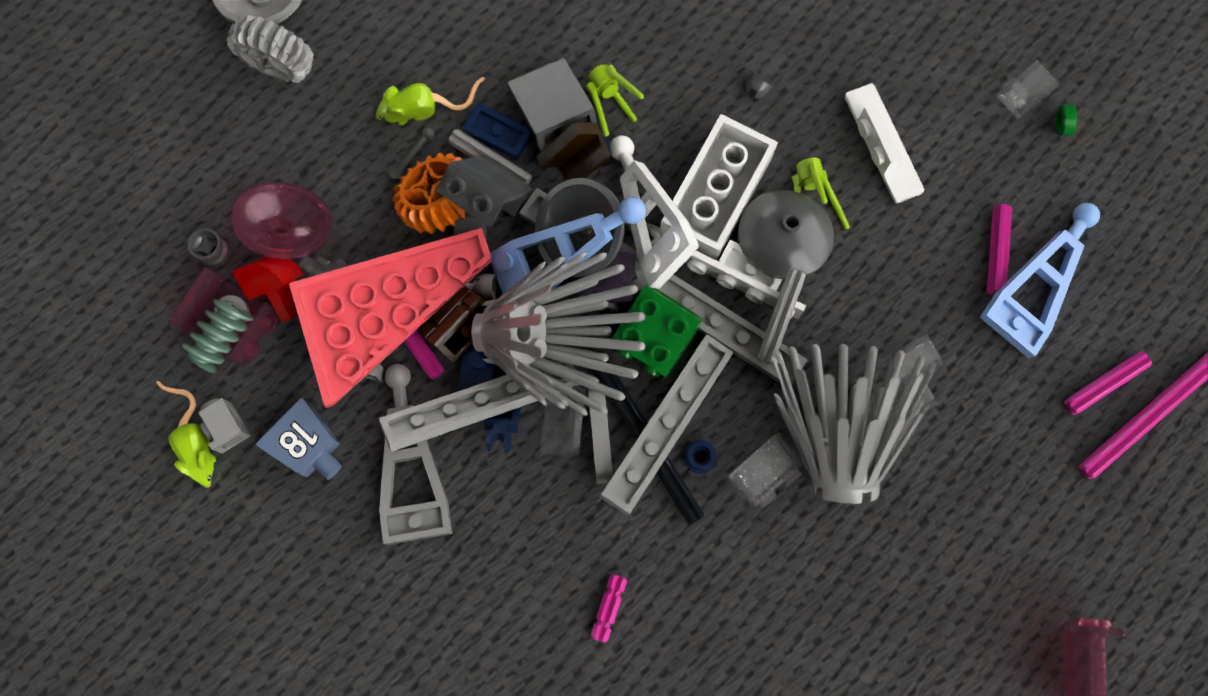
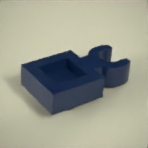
(500, 426)

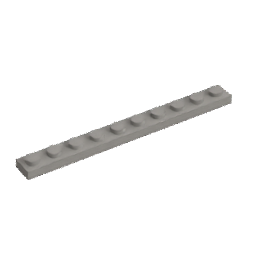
(719, 321)

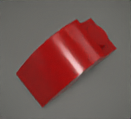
(272, 278)

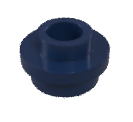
(707, 449)

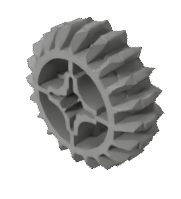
(270, 48)

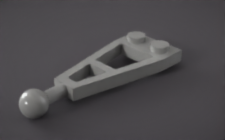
(415, 520)

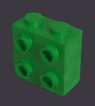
(664, 331)

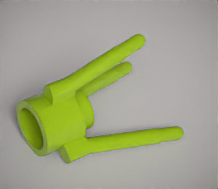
(604, 82)
(812, 177)

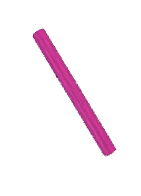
(1145, 419)

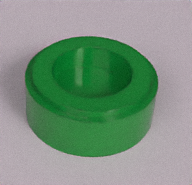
(1066, 119)

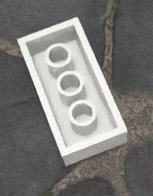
(722, 183)

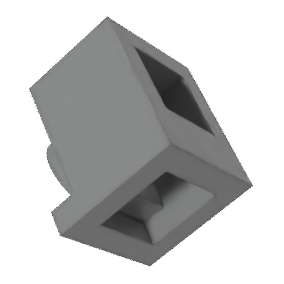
(222, 425)

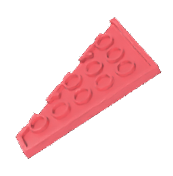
(372, 307)

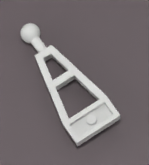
(678, 241)

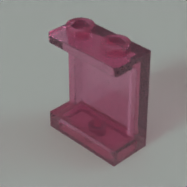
(200, 298)
(1085, 656)

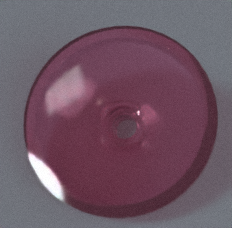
(281, 220)

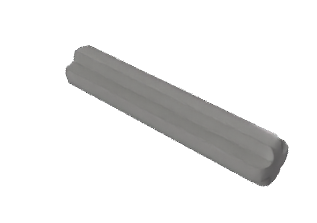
(473, 148)
(781, 315)

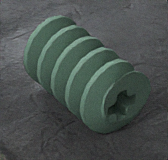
(217, 335)

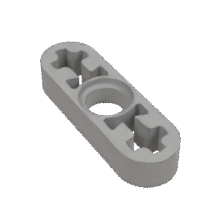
(601, 440)

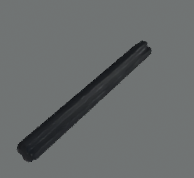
(667, 471)

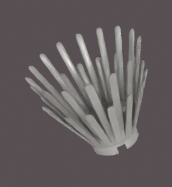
(521, 332)
(837, 454)

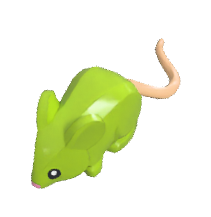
(415, 102)
(191, 444)

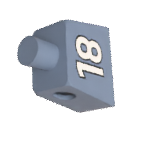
(302, 441)

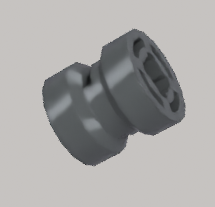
(202, 244)

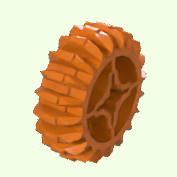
(418, 200)

